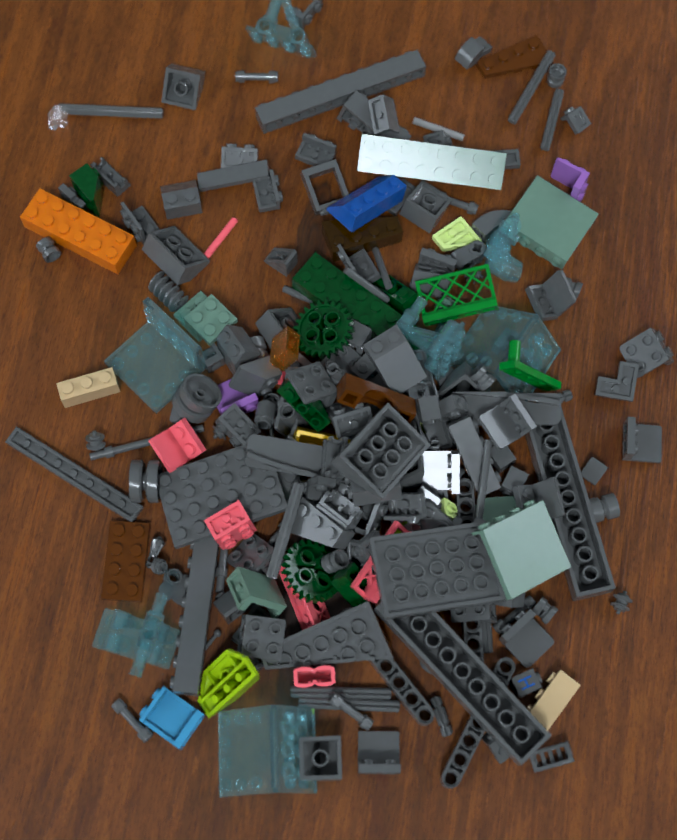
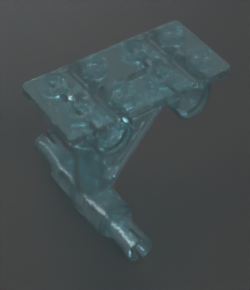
(280, 35)
(440, 347)
(138, 638)

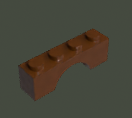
(354, 390)

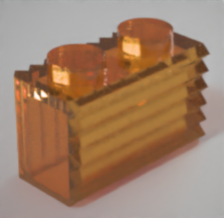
(285, 349)

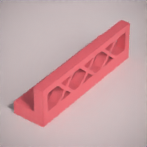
(371, 591)
(305, 612)

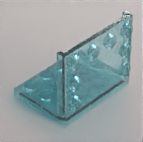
(489, 345)
(156, 358)
(263, 750)

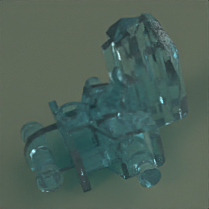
(499, 250)

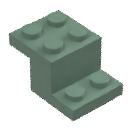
(204, 317)

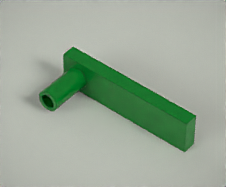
(526, 373)

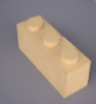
(88, 387)
(553, 699)

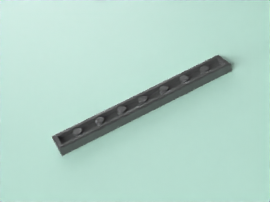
(74, 474)

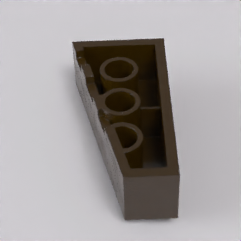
(376, 233)

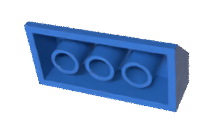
(368, 202)

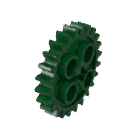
(340, 329)
(310, 570)

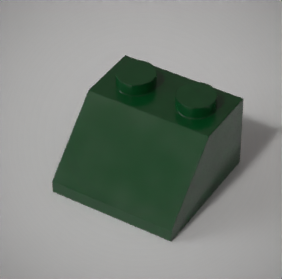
(88, 186)

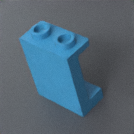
(171, 717)

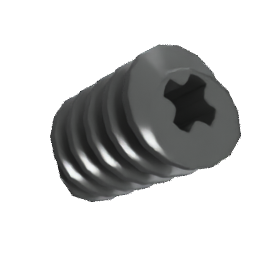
(166, 292)

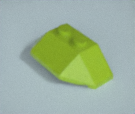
(226, 681)

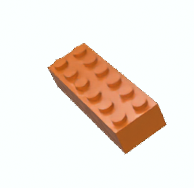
(78, 231)

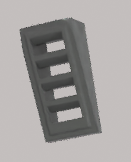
(570, 758)

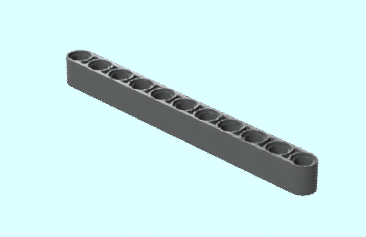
(468, 517)

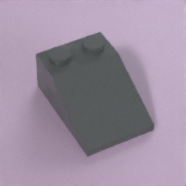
(395, 360)

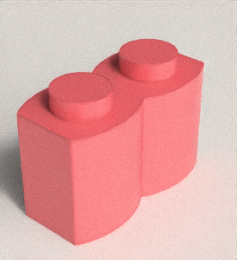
(308, 676)

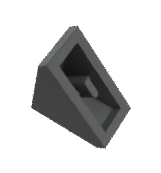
(282, 260)

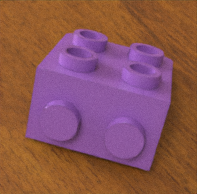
(571, 176)
(245, 402)

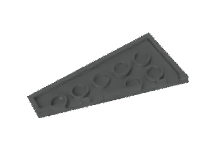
(340, 639)

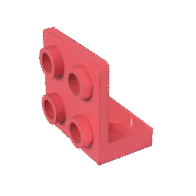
(177, 445)
(230, 525)

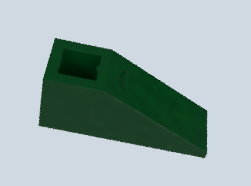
(400, 295)
(313, 412)

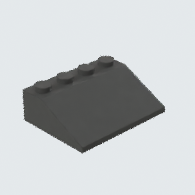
(381, 452)

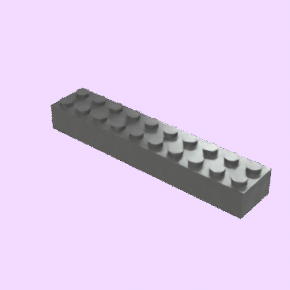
(577, 530)
(470, 683)

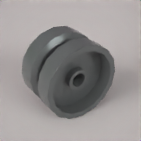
(196, 398)
(144, 481)

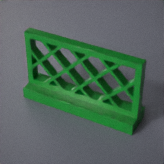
(464, 309)

